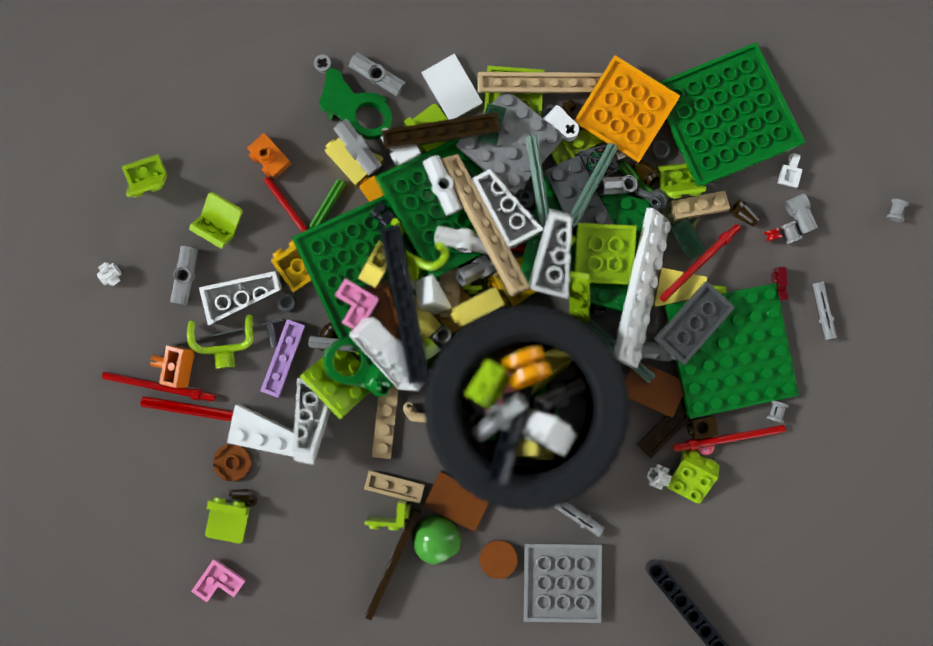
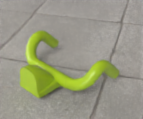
(417, 264)
(223, 354)

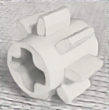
(109, 274)
(659, 477)

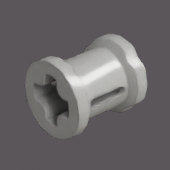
(897, 210)
(791, 232)
(777, 411)

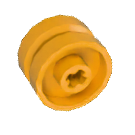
(526, 367)

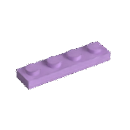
(283, 358)

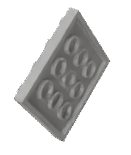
(510, 156)
(562, 582)

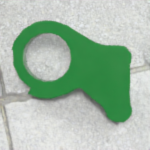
(341, 101)
(366, 376)

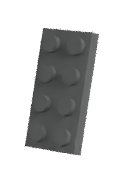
(567, 184)
(694, 323)

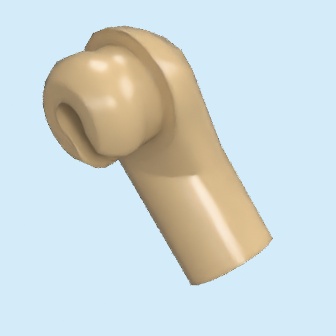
(412, 413)

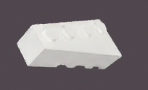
(509, 215)
(552, 260)
(233, 295)
(384, 352)
(310, 423)
(547, 431)
(259, 432)

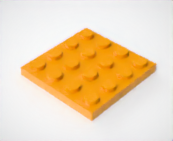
(626, 108)

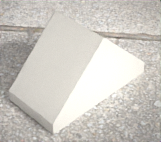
(430, 295)

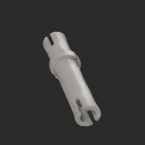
(824, 310)
(584, 520)

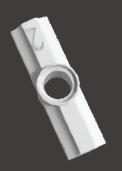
(438, 174)
(462, 239)

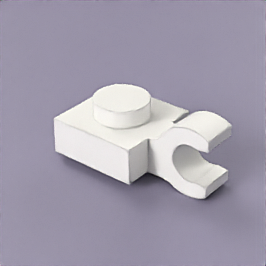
(789, 173)

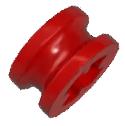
(773, 234)

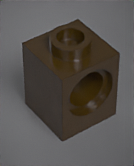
(710, 423)

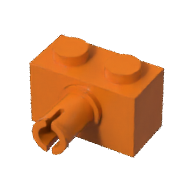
(271, 158)
(175, 366)

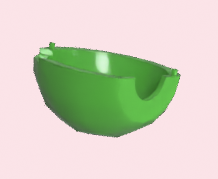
(436, 539)

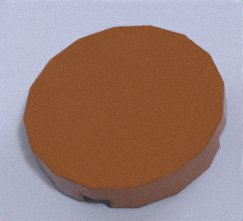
(232, 462)
(498, 559)

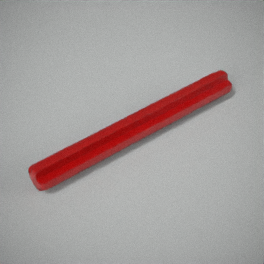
(185, 408)

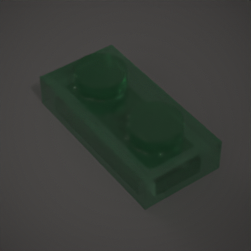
(492, 139)
(688, 238)

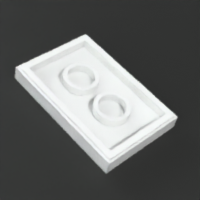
(452, 87)

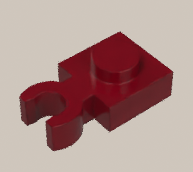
(779, 277)

